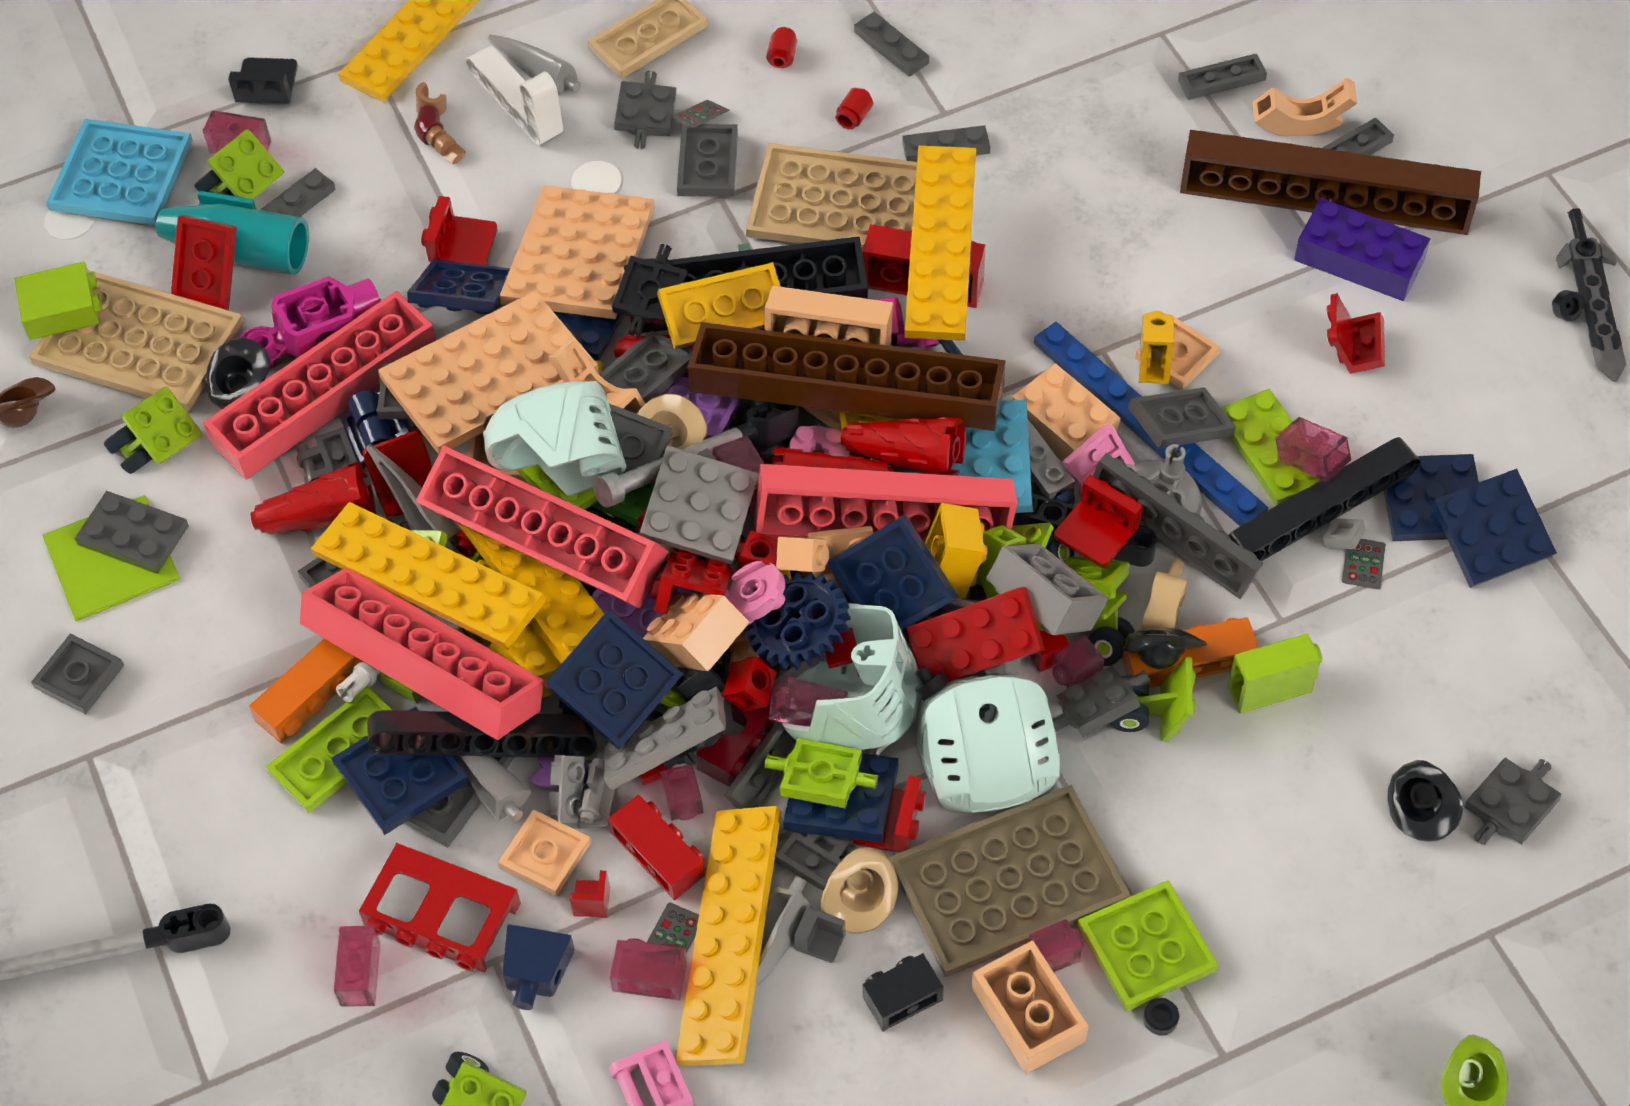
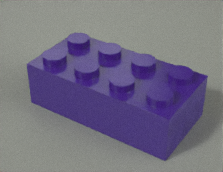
(1361, 249)

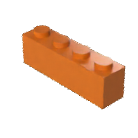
(1223, 642)
(302, 690)

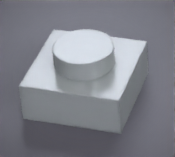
(1344, 533)

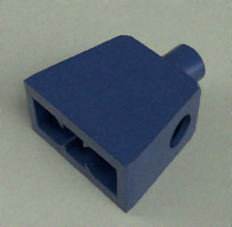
(534, 963)

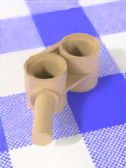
(1165, 598)

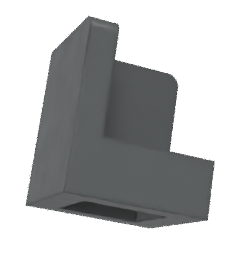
(819, 935)

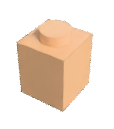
(802, 554)

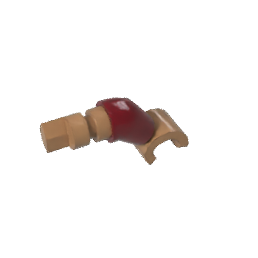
(430, 129)

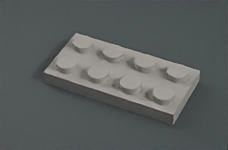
(665, 737)

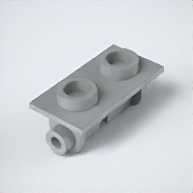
(569, 774)
(597, 798)

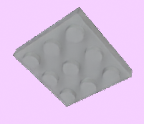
(699, 505)

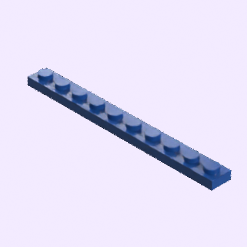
(1116, 394)

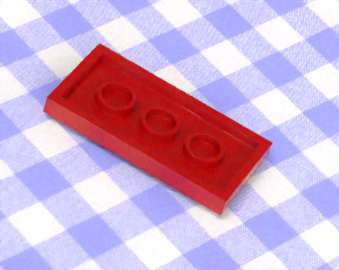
(977, 636)

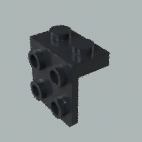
(264, 80)

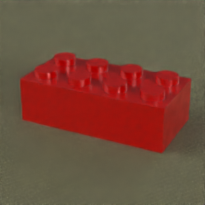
(888, 261)

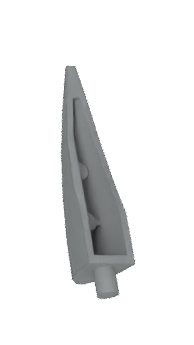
(537, 61)
(406, 492)
(495, 786)
(782, 920)

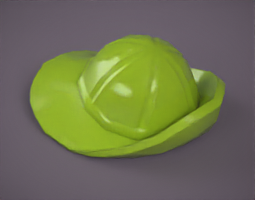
(1484, 1069)

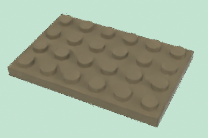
(1007, 878)

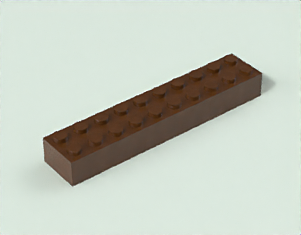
(1300, 175)
(846, 375)

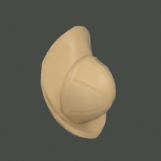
(678, 414)
(861, 890)

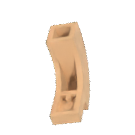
(1304, 116)
(574, 366)

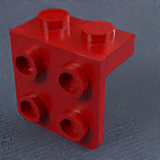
(457, 237)
(1357, 339)
(410, 455)
(1100, 522)
(690, 573)
(901, 820)

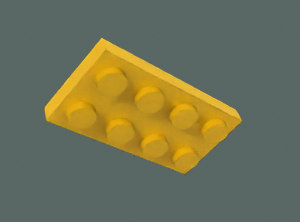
(723, 299)

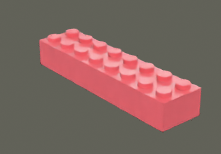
(316, 385)
(818, 499)
(542, 526)
(422, 653)

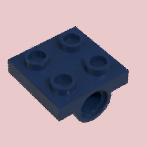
(365, 427)

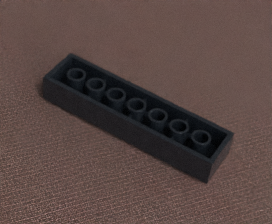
(817, 266)

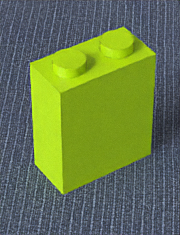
(58, 300)
(1274, 673)

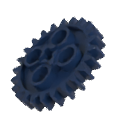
(801, 622)

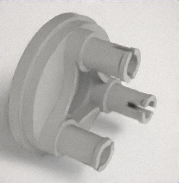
(1172, 478)

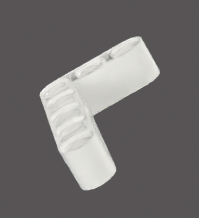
(529, 103)

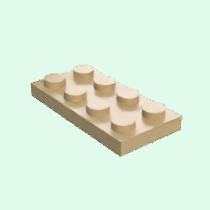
(647, 35)

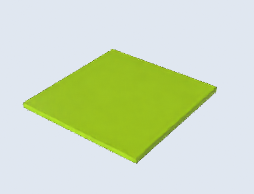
(96, 580)

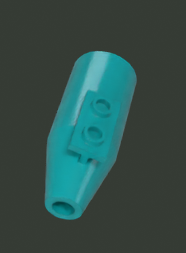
(262, 237)

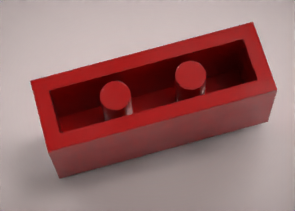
(657, 846)

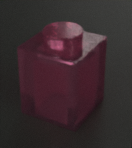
(1076, 662)
(682, 792)
(1059, 944)

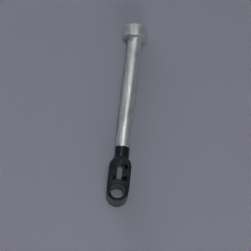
(764, 427)
(165, 934)

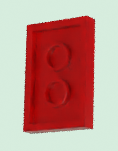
(203, 261)

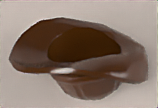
(21, 401)

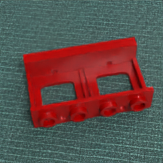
(446, 885)

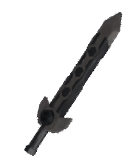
(1587, 260)

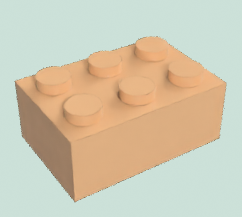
(1064, 411)
(696, 630)
(1029, 1007)

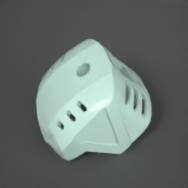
(561, 430)
(885, 674)
(994, 757)

